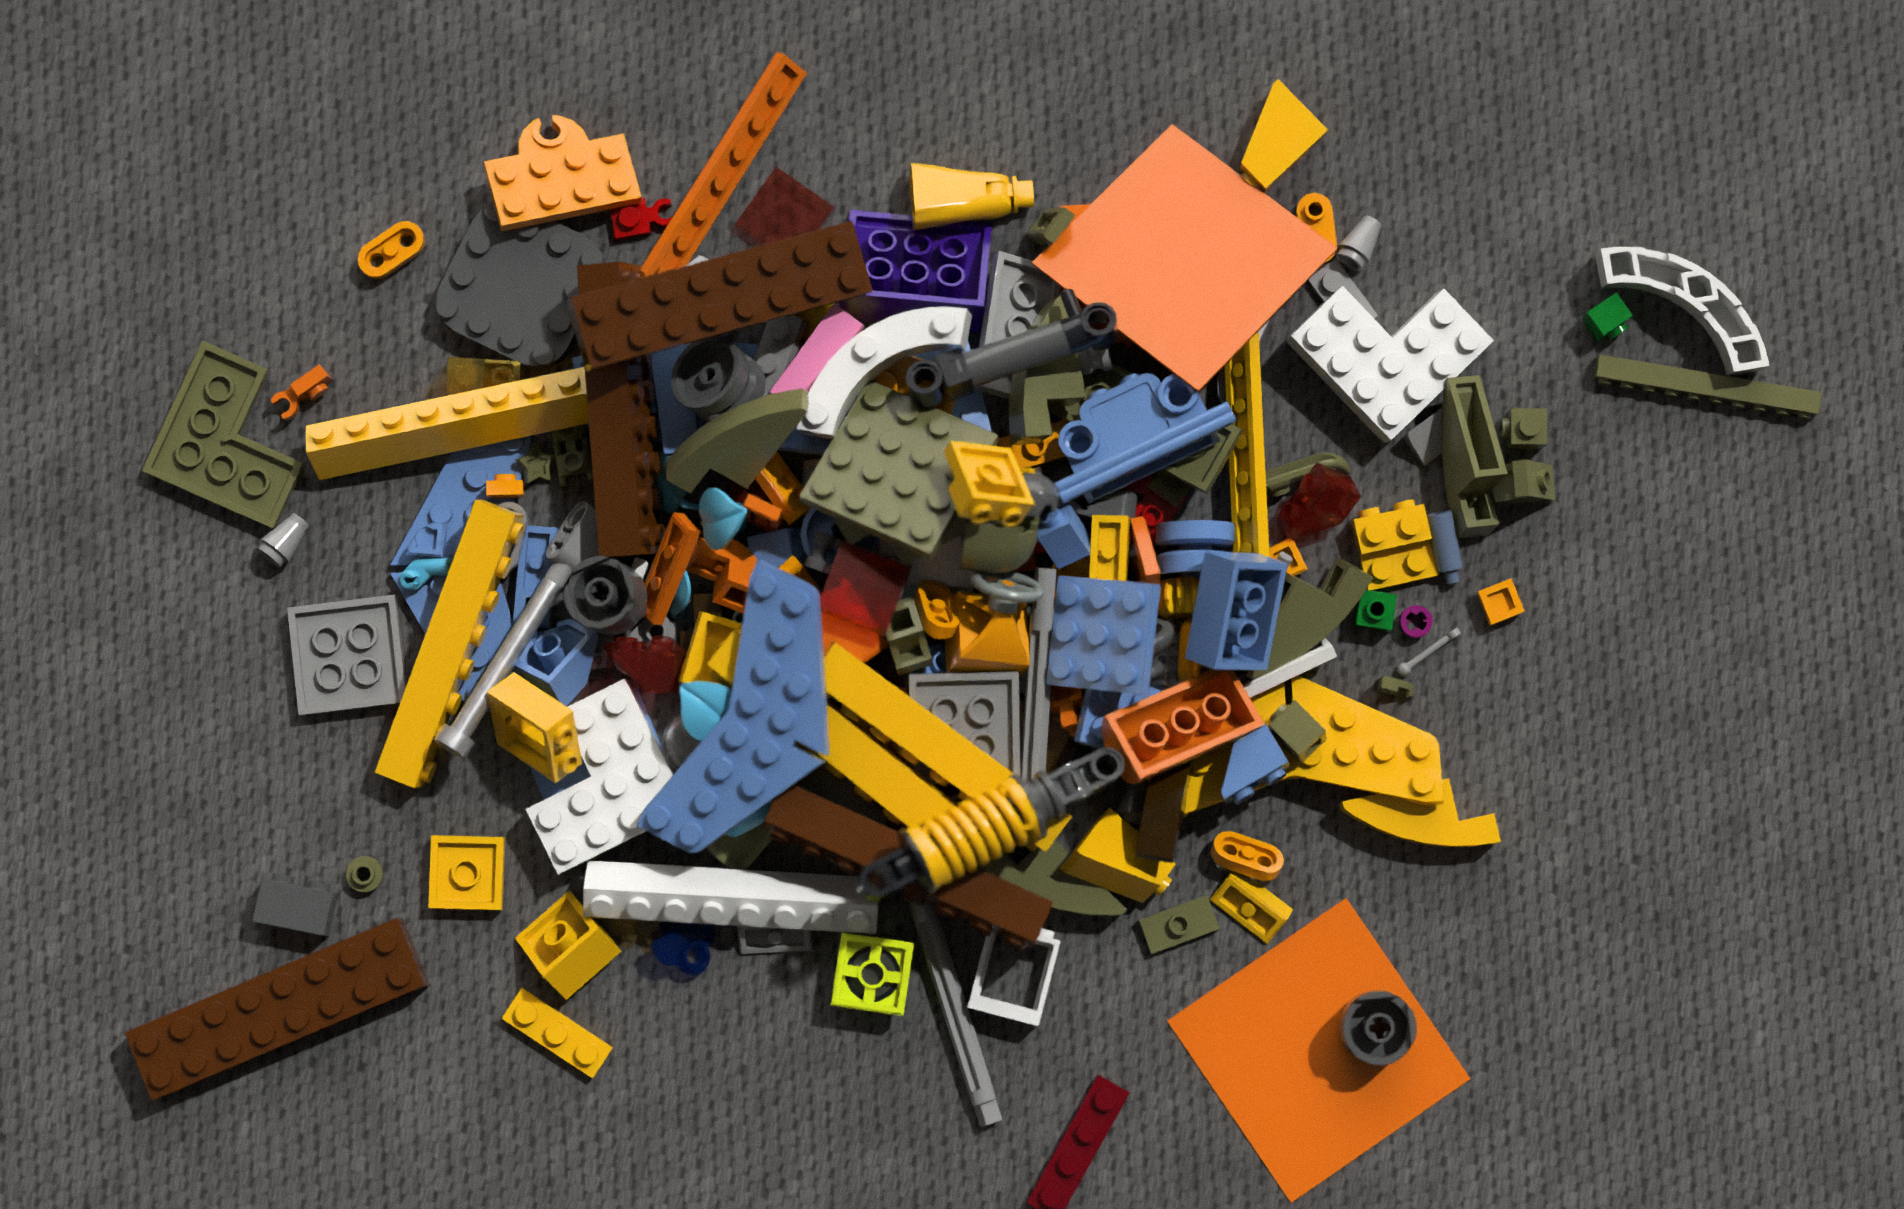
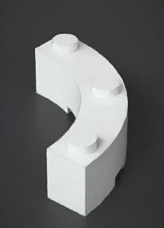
(1694, 291)
(874, 352)

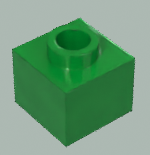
(1608, 318)
(1366, 620)

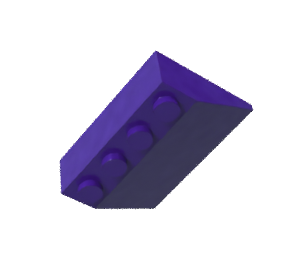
(920, 266)

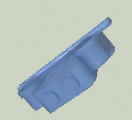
(1135, 433)

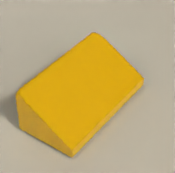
(1251, 905)

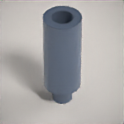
(1445, 545)

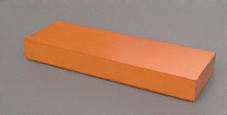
(763, 514)
(669, 566)

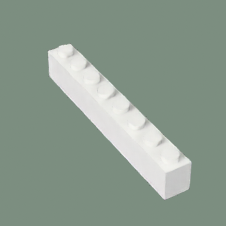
(727, 897)

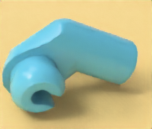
(422, 570)

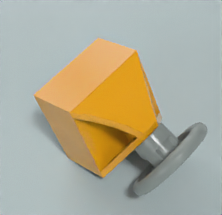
(992, 624)

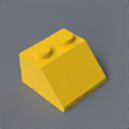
(567, 945)

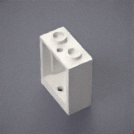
(1005, 1009)

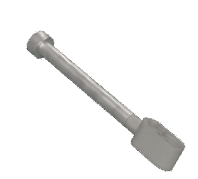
(571, 545)

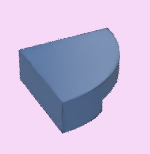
(429, 541)

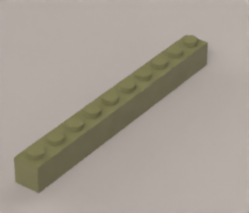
(1707, 385)

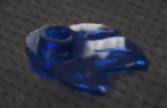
(679, 940)

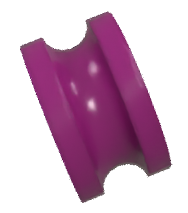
(1414, 610)

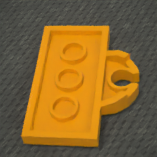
(560, 176)

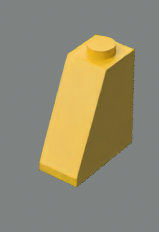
(1280, 138)
(1109, 860)

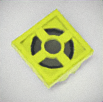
(872, 974)

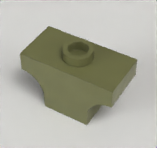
(1526, 483)
(907, 638)

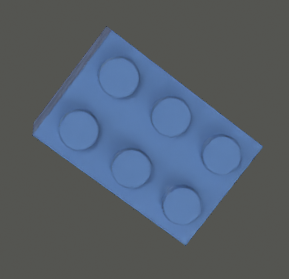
(1236, 610)

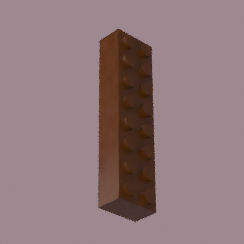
(719, 296)
(622, 439)
(857, 841)
(277, 1008)

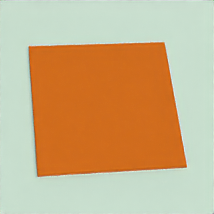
(1185, 256)
(1279, 1060)

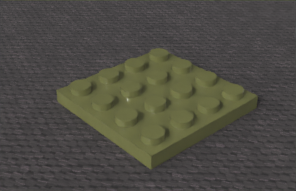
(891, 469)

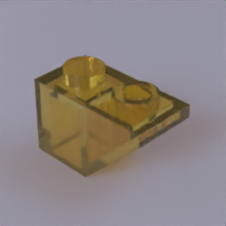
(474, 374)

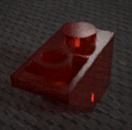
(1319, 502)
(651, 664)

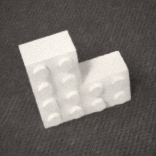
(1384, 375)
(625, 777)

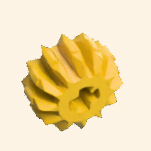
(1178, 597)

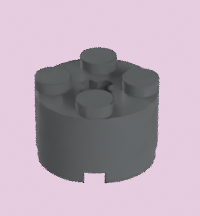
(588, 587)
(1393, 1041)

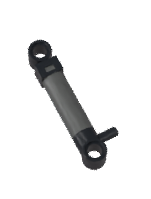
(964, 371)

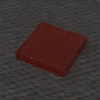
(783, 210)
(863, 588)

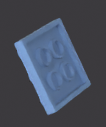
(1103, 634)

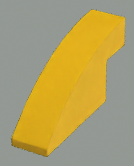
(1422, 823)

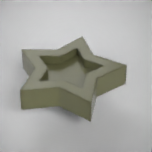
(535, 464)

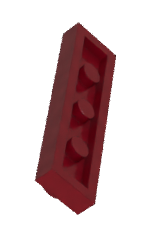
(1078, 1145)

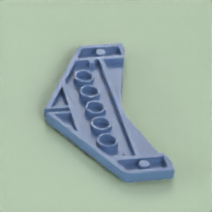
(451, 501)
(773, 706)

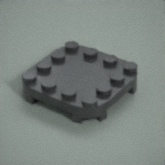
(514, 288)

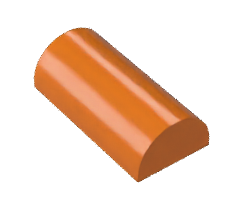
(1180, 724)

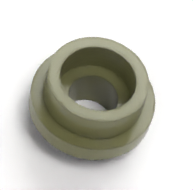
(375, 878)

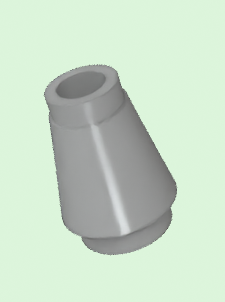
(1359, 244)
(283, 540)

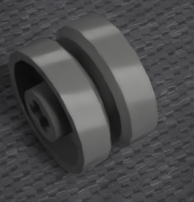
(716, 377)

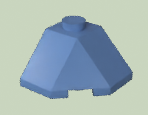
(559, 660)

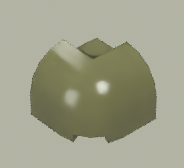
(997, 548)

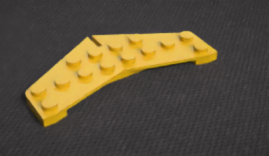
(1360, 752)

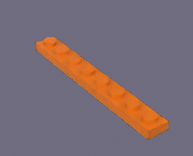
(726, 166)

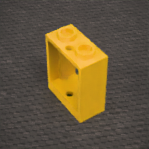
(536, 729)

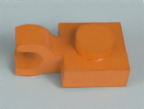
(310, 385)
(1066, 703)

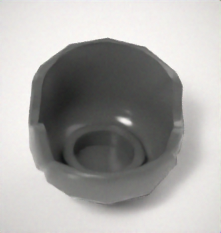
(1042, 491)

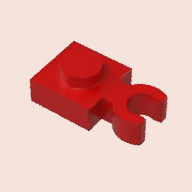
(636, 219)

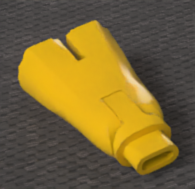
(954, 195)

